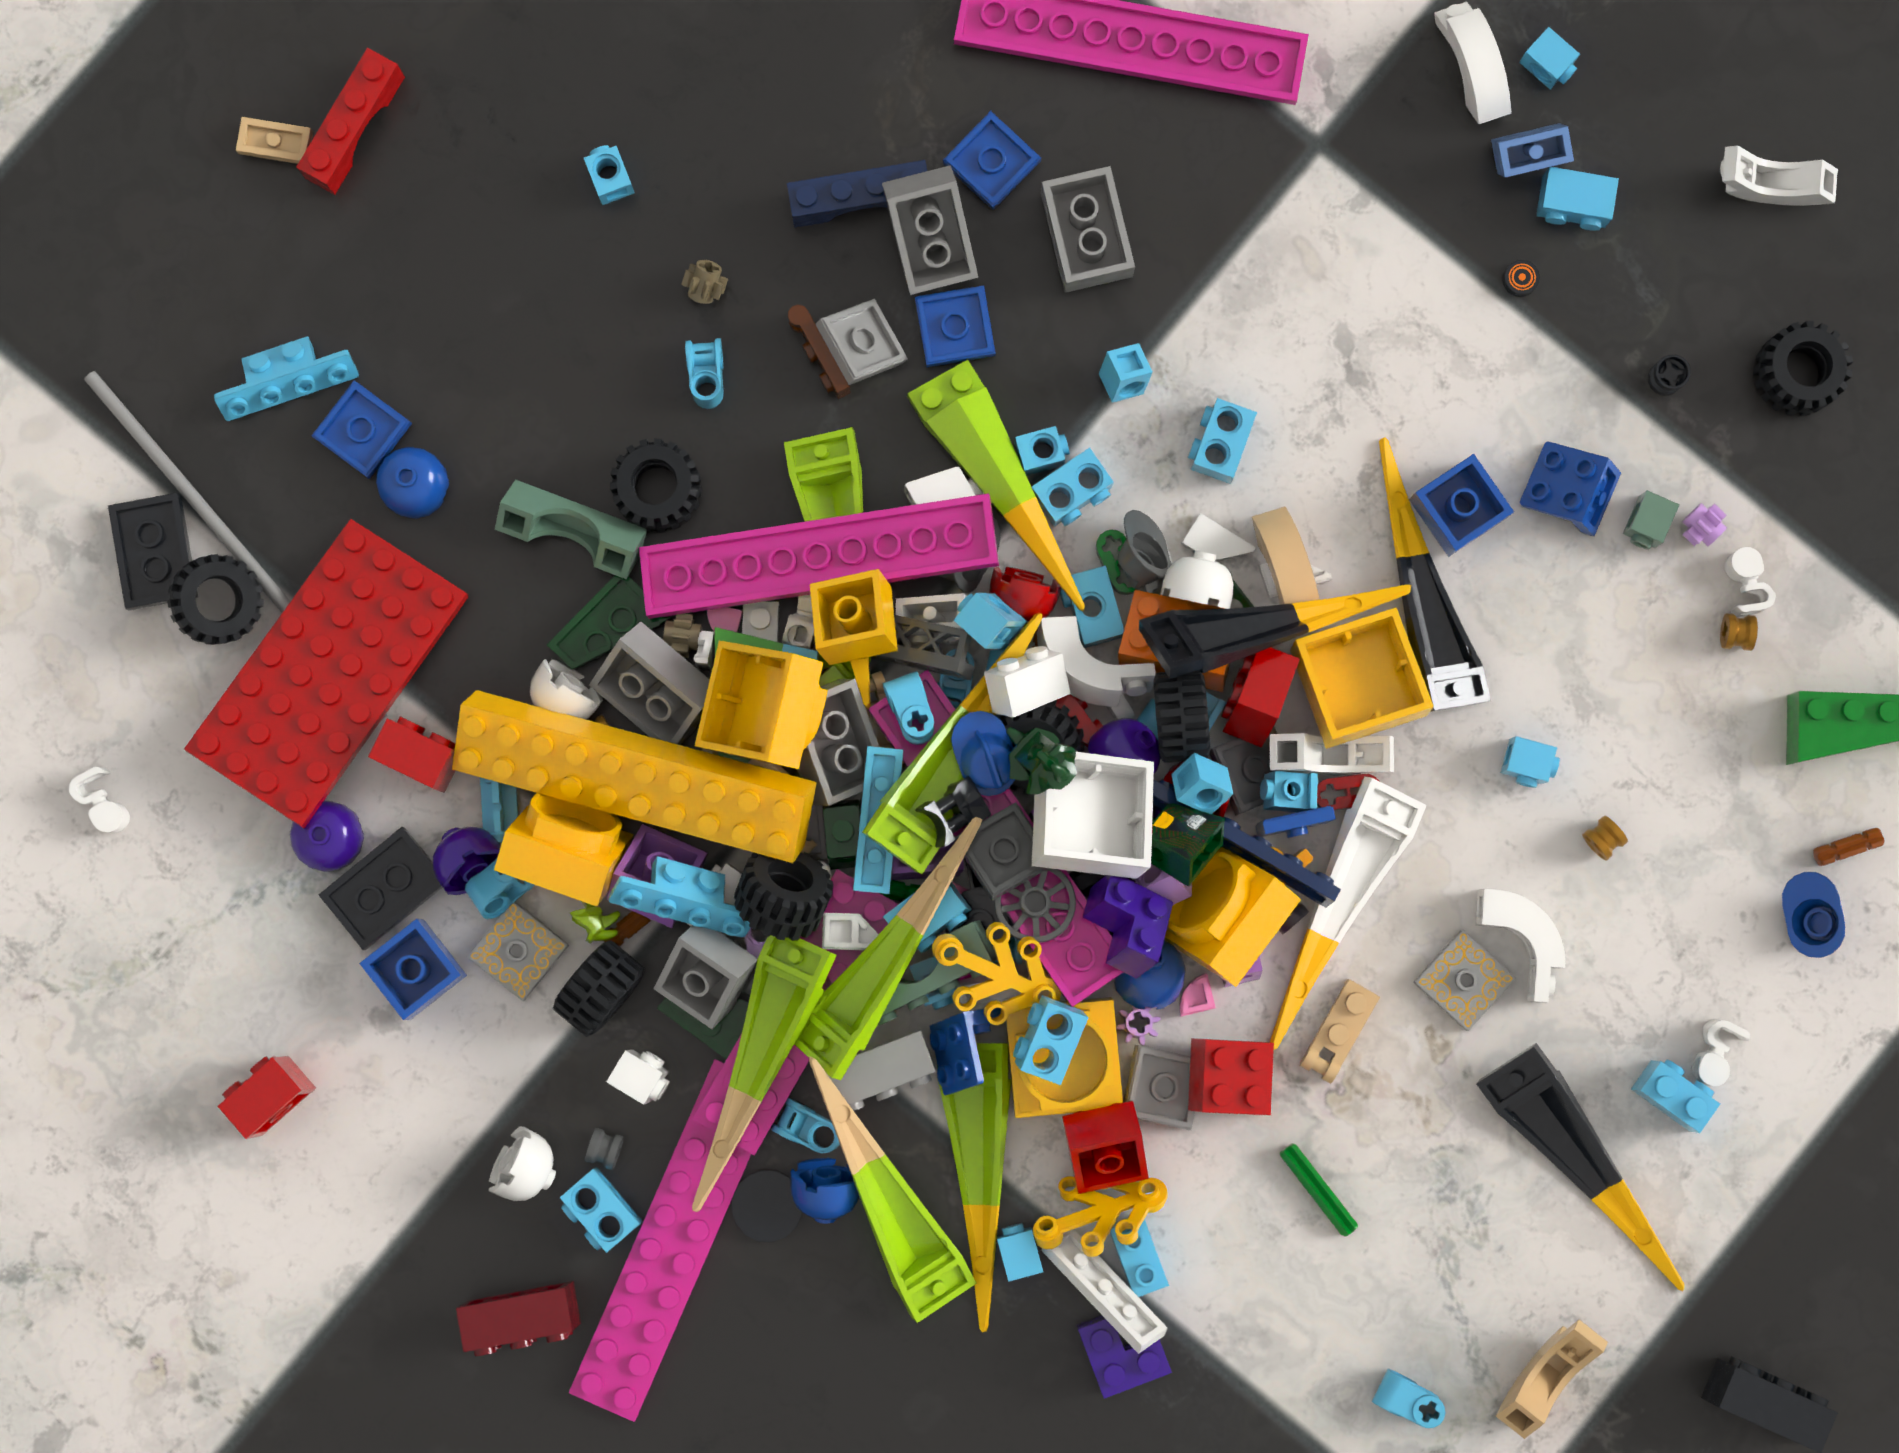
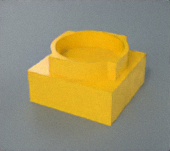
(1361, 678)
(761, 704)
(564, 848)
(1229, 915)
(1092, 1075)

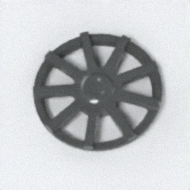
(1036, 903)

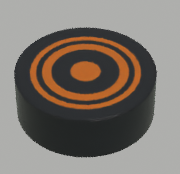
(1521, 278)

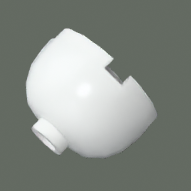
(1199, 580)
(561, 691)
(523, 1167)

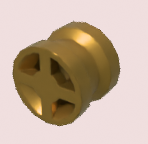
(1738, 632)
(1605, 838)

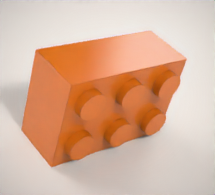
(1135, 648)

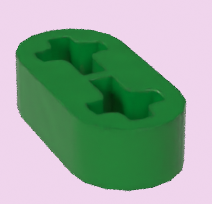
(1106, 558)

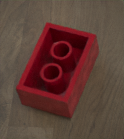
(518, 1318)

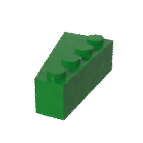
(1838, 723)

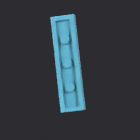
(873, 862)

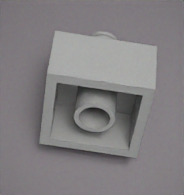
(705, 974)

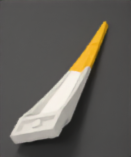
(1365, 850)

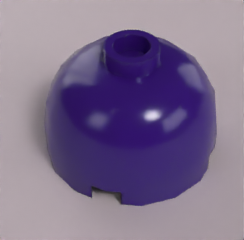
(1126, 739)
(329, 839)
(462, 856)

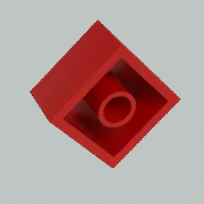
(1258, 695)
(414, 755)
(1230, 1076)
(265, 1096)
(1105, 1147)

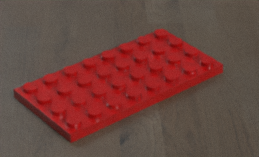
(326, 673)

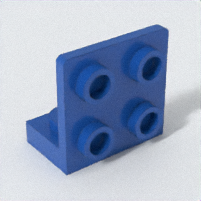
(1571, 486)
(957, 1049)

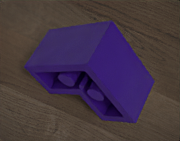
(1135, 918)
(1117, 1365)

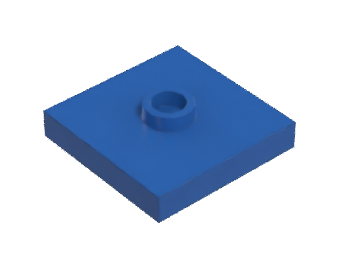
(992, 160)
(955, 326)
(361, 429)
(1295, 823)

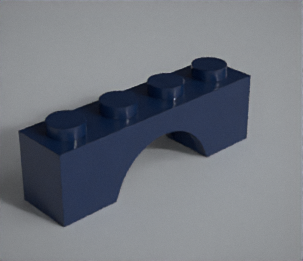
(829, 196)

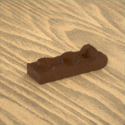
(817, 350)

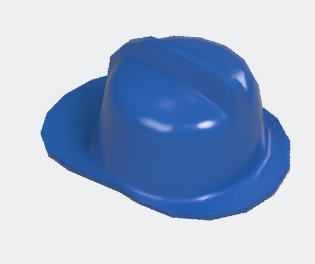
(983, 752)
(1813, 914)

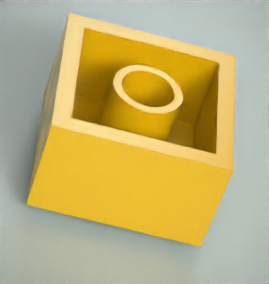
(853, 617)

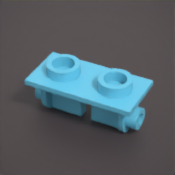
(498, 807)

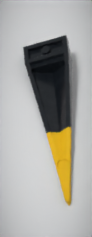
(1433, 627)
(1216, 637)
(1545, 1111)

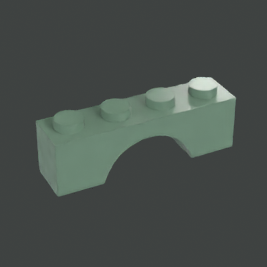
(533, 512)
(943, 977)

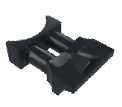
(965, 803)

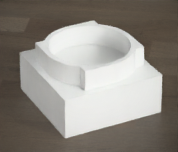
(1098, 819)

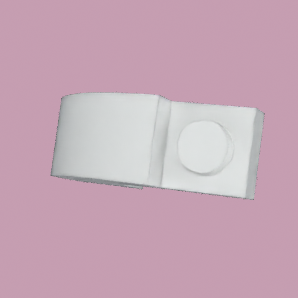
(1478, 59)
(1778, 182)
(1088, 677)
(1308, 755)
(1535, 930)

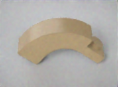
(1285, 556)
(1547, 1375)

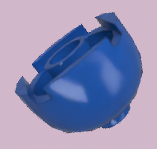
(412, 482)
(1156, 986)
(823, 1189)

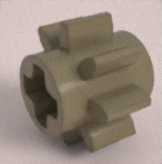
(704, 281)
(682, 634)

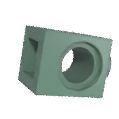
(1650, 520)

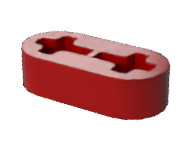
(1341, 783)

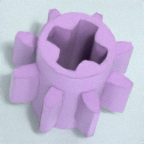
(1704, 524)
(1132, 1032)

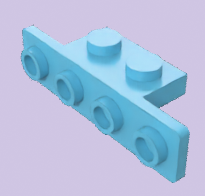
(282, 376)
(682, 895)

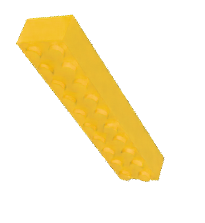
(634, 776)

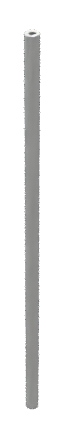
(186, 489)

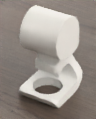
(1745, 567)
(800, 627)
(104, 815)
(1710, 1065)

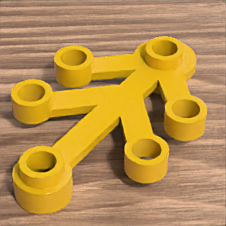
(1001, 976)
(1105, 1211)

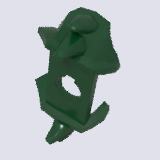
(1048, 768)

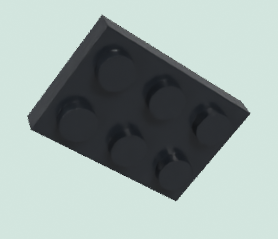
(149, 547)
(382, 888)

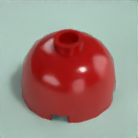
(1025, 591)

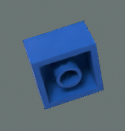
(1461, 505)
(413, 969)

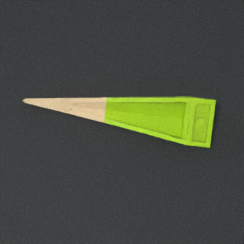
(860, 995)
(780, 1003)
(915, 1249)

